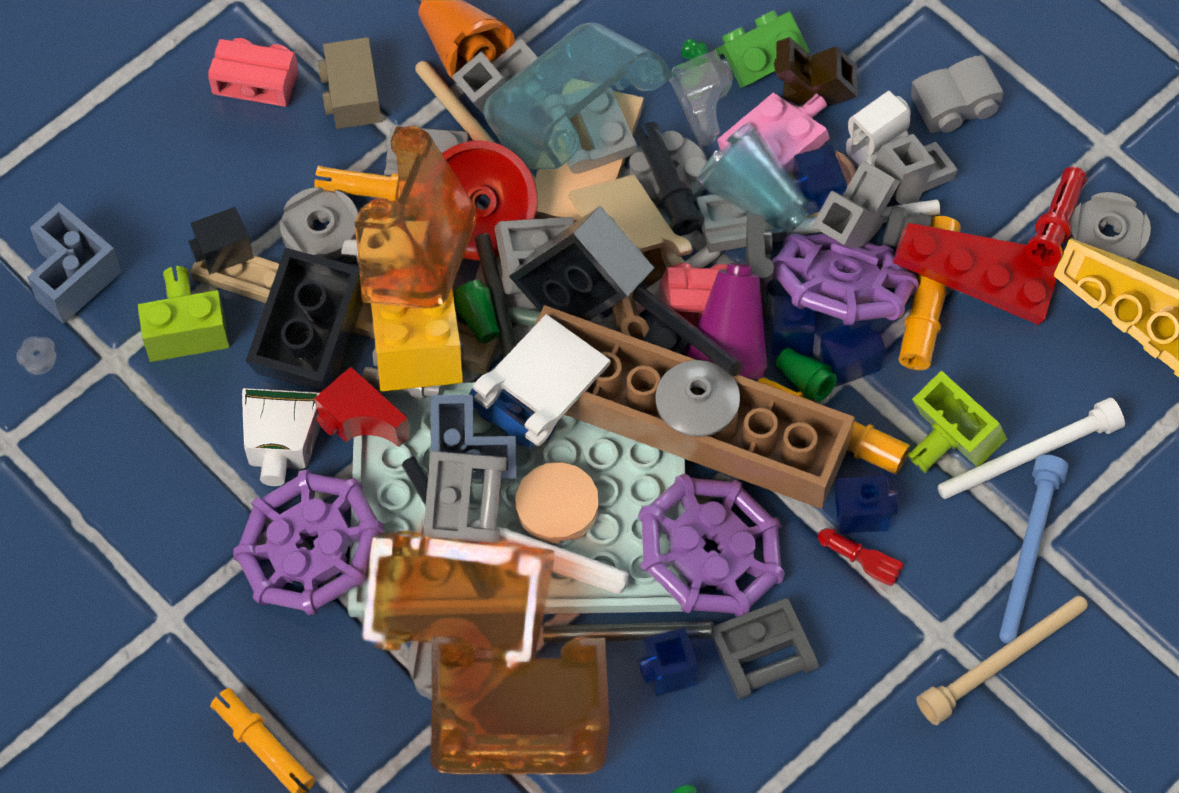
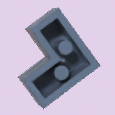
(76, 263)
(453, 432)

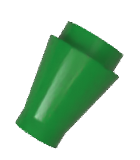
(476, 309)
(807, 374)

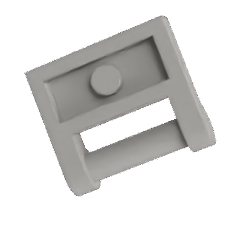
(606, 132)
(520, 238)
(450, 493)

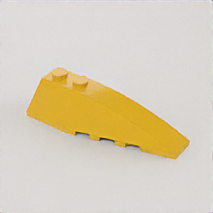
(1129, 294)

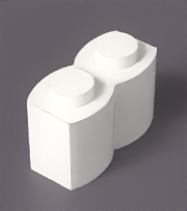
(875, 126)

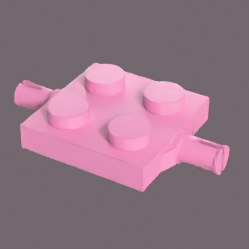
(785, 127)

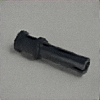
(673, 193)

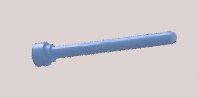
(1049, 475)

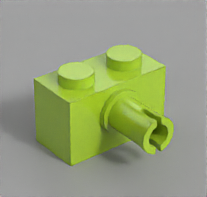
(183, 321)
(955, 424)

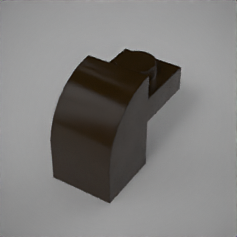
(824, 73)

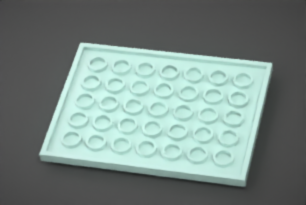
(621, 469)

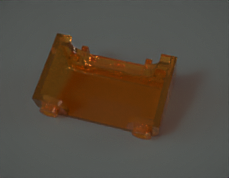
(414, 244)
(459, 589)
(518, 719)

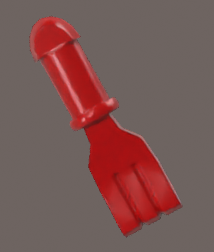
(874, 563)

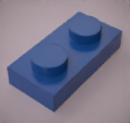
(509, 415)

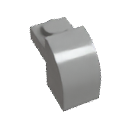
(482, 78)
(915, 167)
(858, 212)

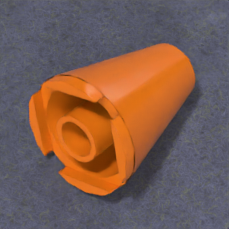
(462, 32)

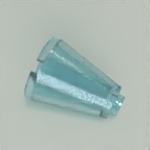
(754, 180)

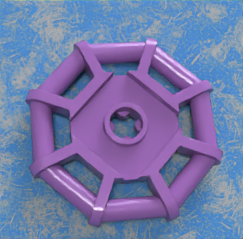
(843, 278)
(722, 526)
(290, 530)

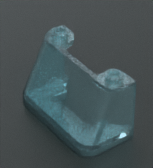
(536, 104)

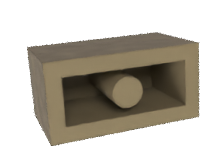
(351, 83)

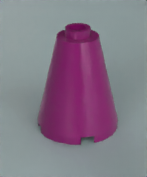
(736, 319)

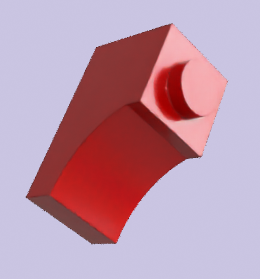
(357, 409)

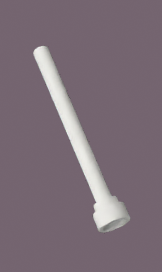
(1103, 418)

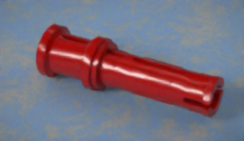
(1054, 226)

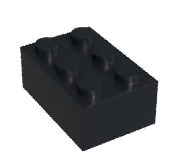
(583, 268)
(307, 321)

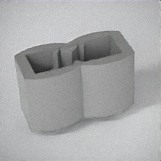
(957, 94)

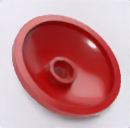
(500, 175)

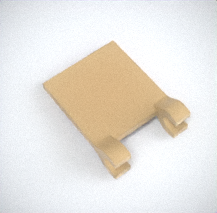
(635, 215)

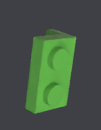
(753, 53)

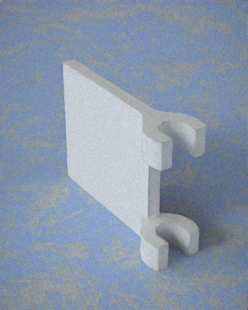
(545, 373)

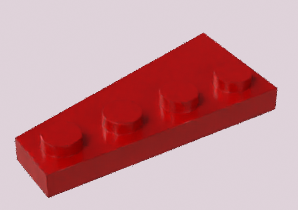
(979, 267)

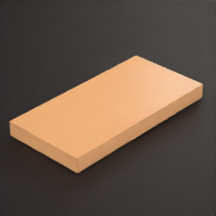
(555, 184)

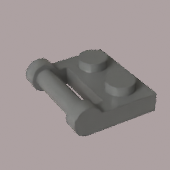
(758, 255)
(760, 635)

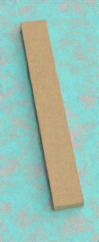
(256, 278)

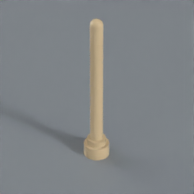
(451, 102)
(938, 702)

